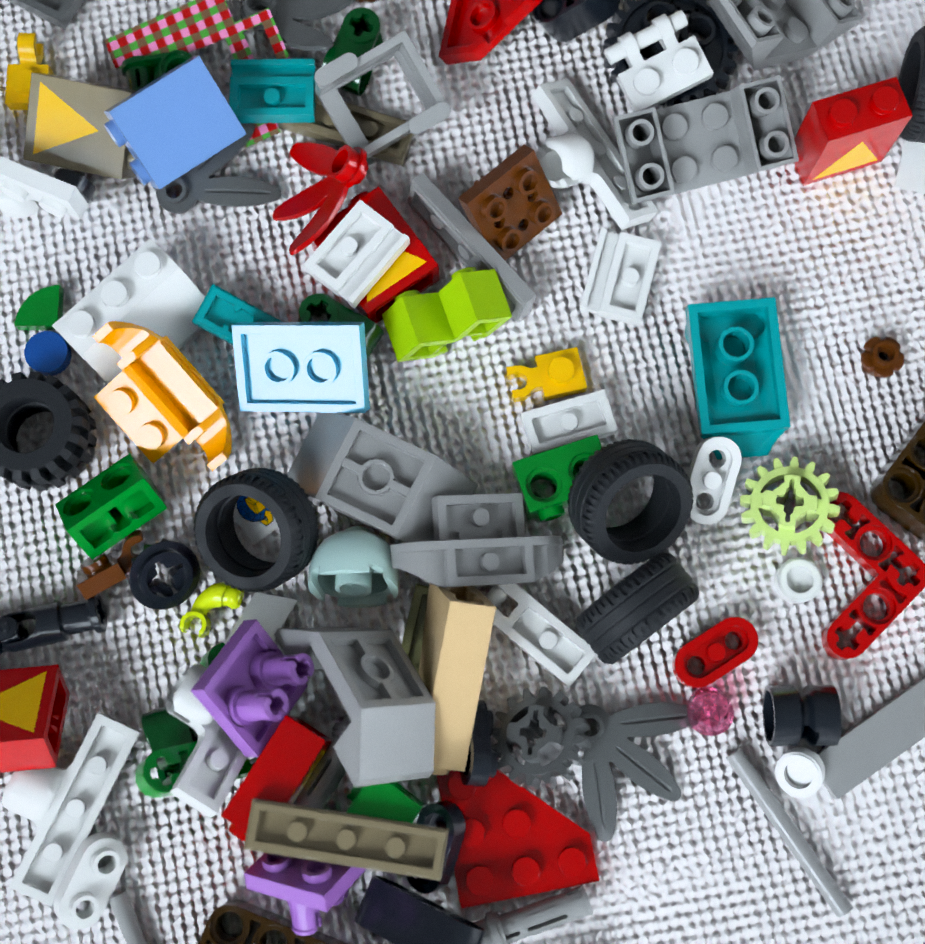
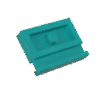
(273, 90)

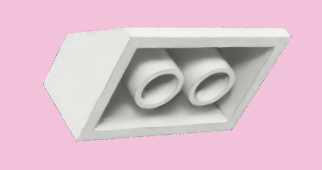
(140, 291)

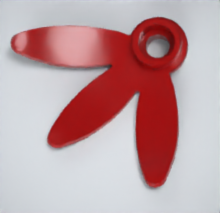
(343, 170)

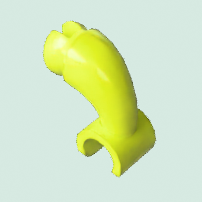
(214, 596)

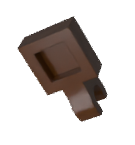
(107, 569)

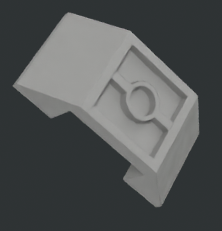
(784, 29)
(705, 140)
(374, 477)
(381, 693)

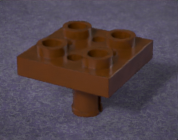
(505, 200)

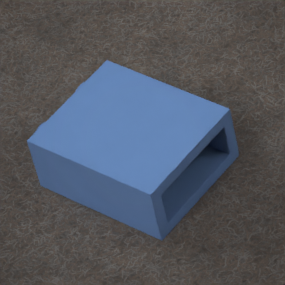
(173, 123)

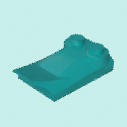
(738, 373)

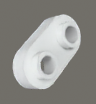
(715, 481)
(89, 882)

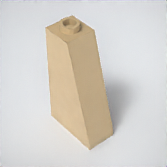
(453, 667)

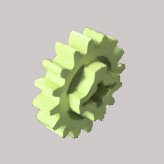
(806, 506)

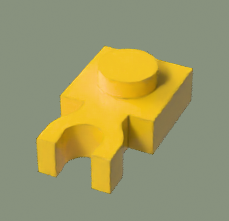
(555, 374)

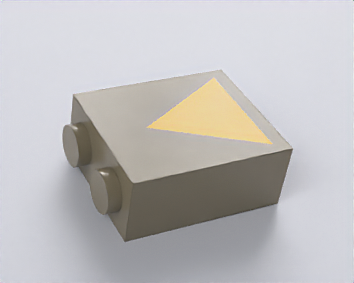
(69, 129)

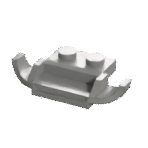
(479, 543)

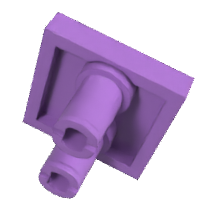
(252, 686)
(304, 884)

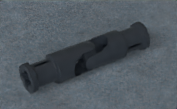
(53, 623)

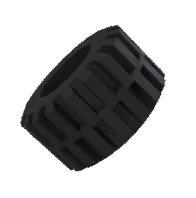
(68, 440)

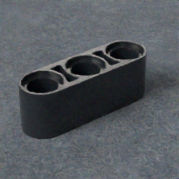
(412, 919)

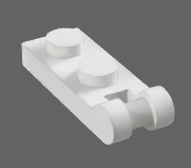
(541, 634)

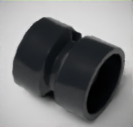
(801, 715)

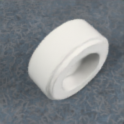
(797, 580)
(800, 772)

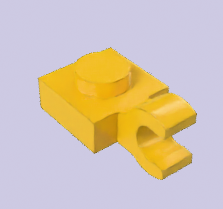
(19, 75)

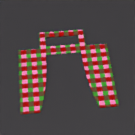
(193, 28)

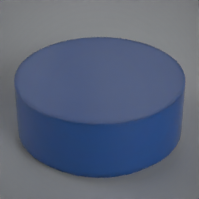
(48, 353)

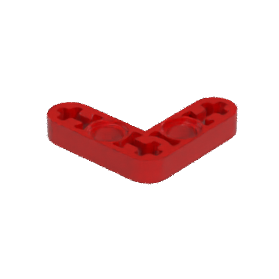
(882, 584)

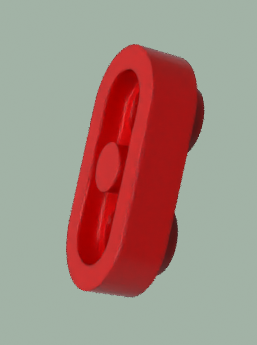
(714, 653)

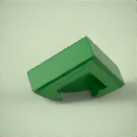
(41, 309)

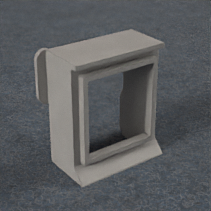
(350, 67)

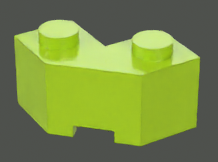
(464, 307)

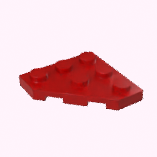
(478, 26)
(514, 843)

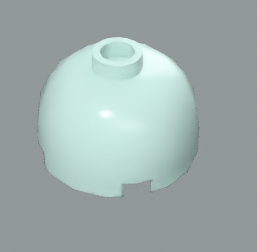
(354, 569)

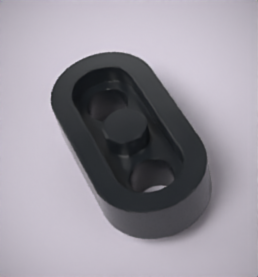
(482, 759)
(444, 815)

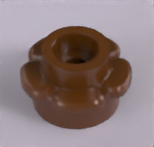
(874, 364)

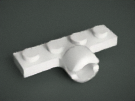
(585, 153)
(23, 185)
(215, 758)
(66, 804)

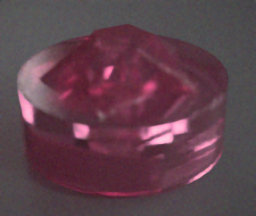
(710, 711)

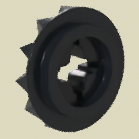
(183, 575)

